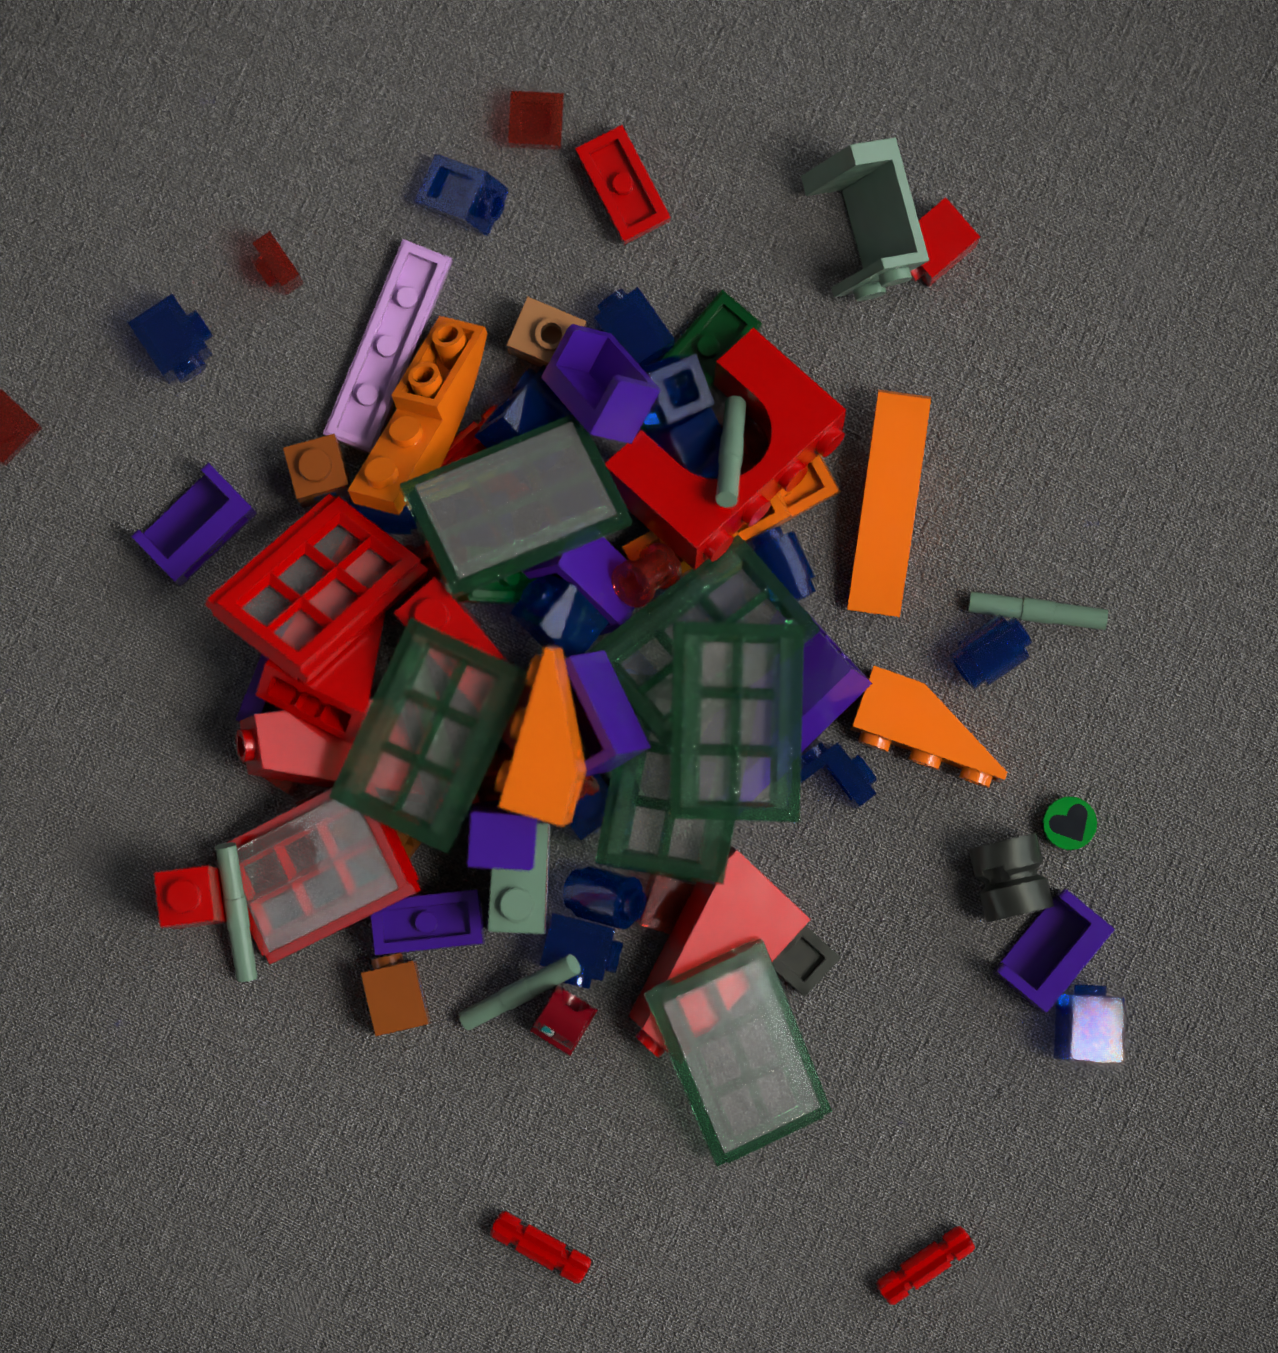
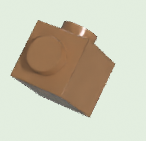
(539, 332)

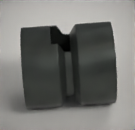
(1011, 877)

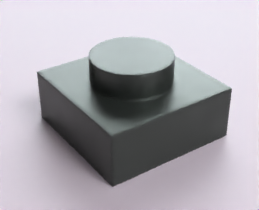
(805, 961)

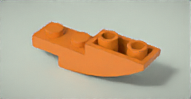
(427, 414)

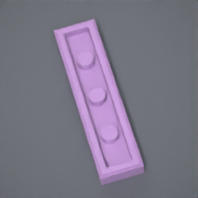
(388, 345)

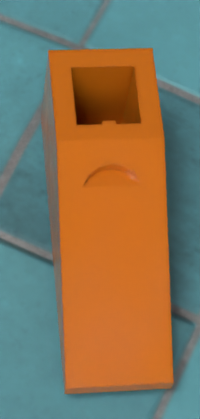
(914, 718)
(549, 755)

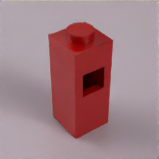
(189, 897)

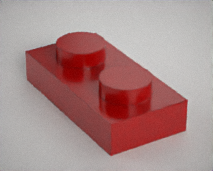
(623, 184)

